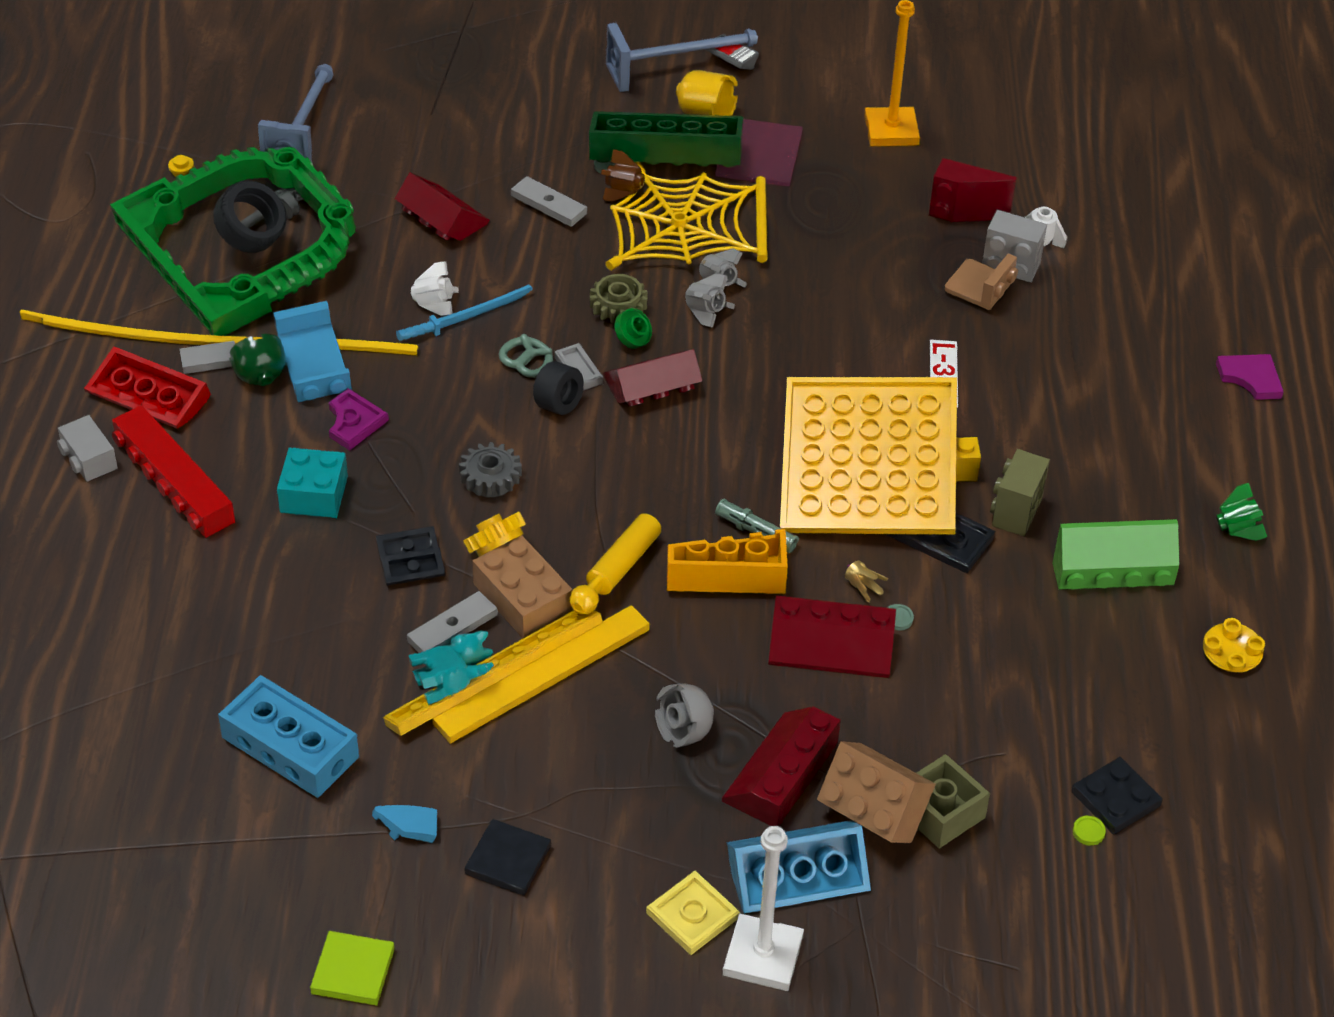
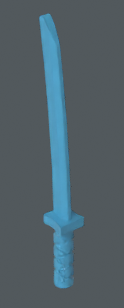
(435, 324)

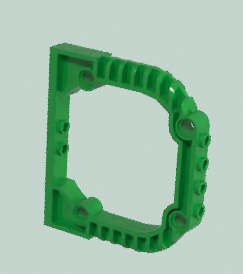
(246, 297)

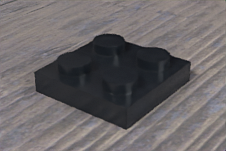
(1117, 795)

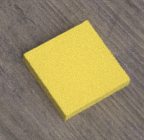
(692, 912)

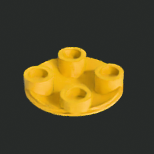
(1233, 646)

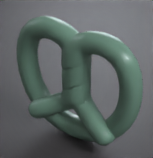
(527, 355)

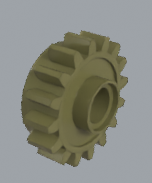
(616, 294)

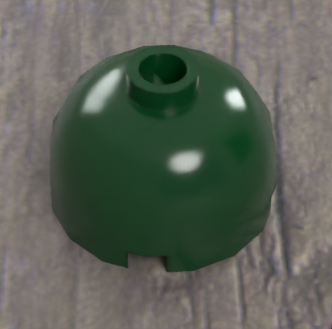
(258, 360)

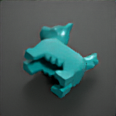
(452, 665)

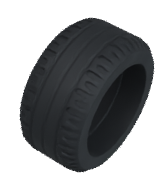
(261, 198)

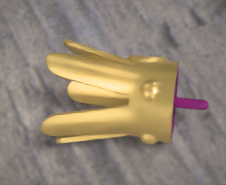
(861, 576)

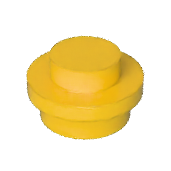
(180, 165)

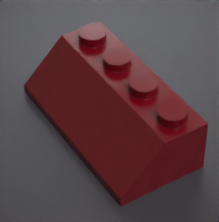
(832, 636)
(784, 765)

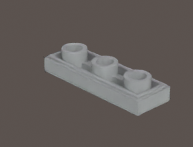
(549, 201)
(457, 620)

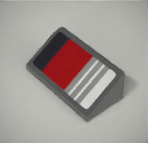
(737, 55)

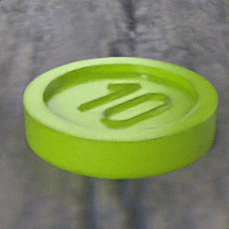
(1089, 830)

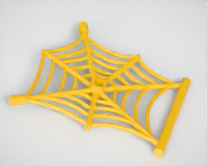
(679, 220)

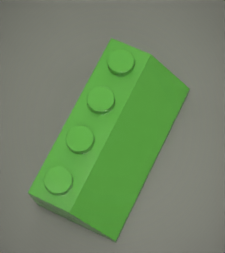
(1117, 554)

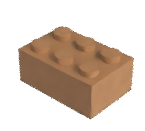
(522, 586)
(876, 792)

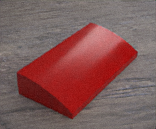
(138, 381)

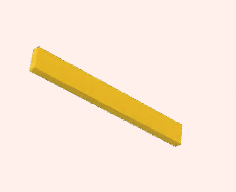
(505, 663)
(540, 674)

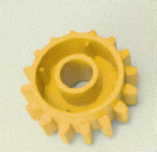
(495, 533)

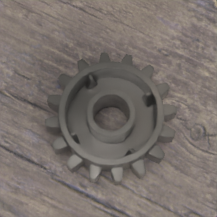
(490, 470)

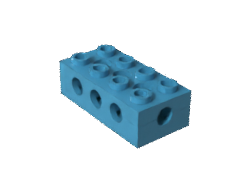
(289, 736)

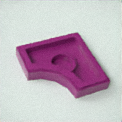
(1253, 373)
(354, 419)

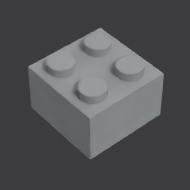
(1017, 237)

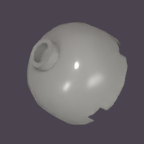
(684, 714)

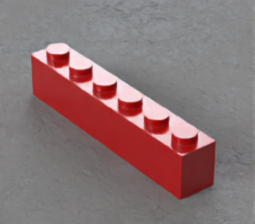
(173, 471)

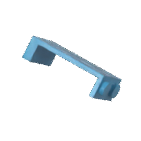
(312, 351)

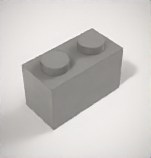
(86, 448)

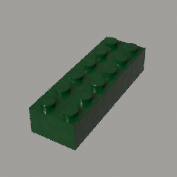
(667, 138)

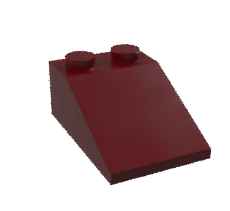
(969, 192)

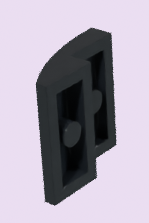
(410, 555)

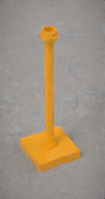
(895, 124)

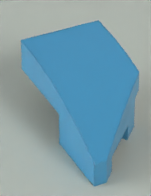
(408, 821)

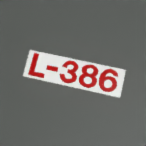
(943, 359)

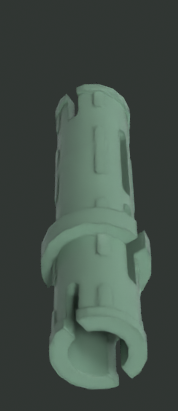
(748, 521)

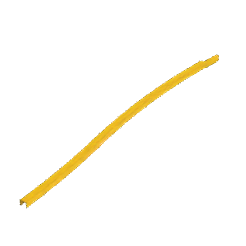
(196, 339)

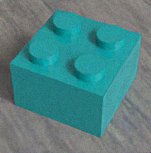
(312, 482)

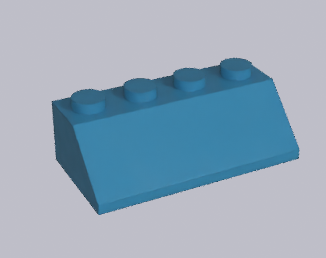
(812, 867)

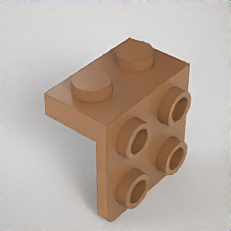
(982, 283)

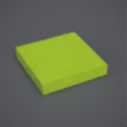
(352, 968)

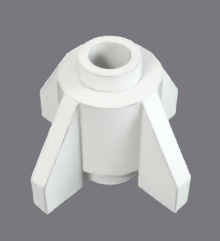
(1054, 229)
(433, 290)

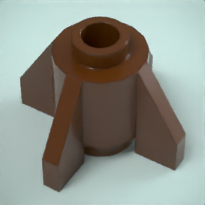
(623, 177)

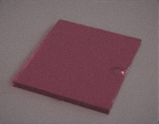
(766, 152)

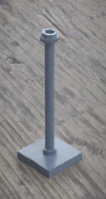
(619, 55)
(295, 135)

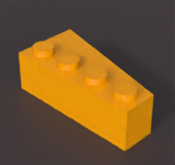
(730, 565)

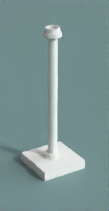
(759, 948)

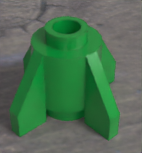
(1240, 515)

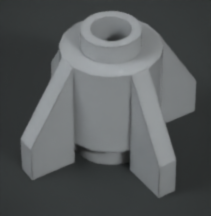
(722, 264)
(706, 298)

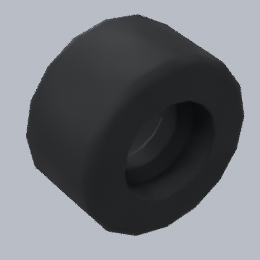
(558, 387)

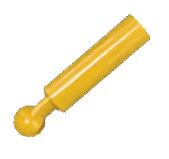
(615, 563)

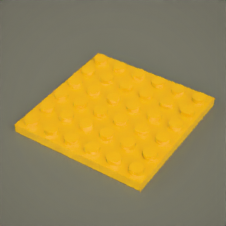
(870, 455)

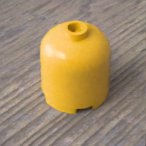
(707, 93)

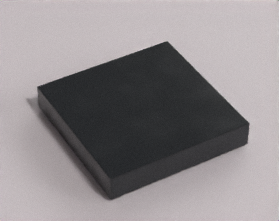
(508, 857)

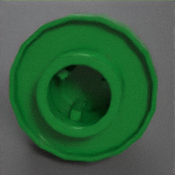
(633, 328)

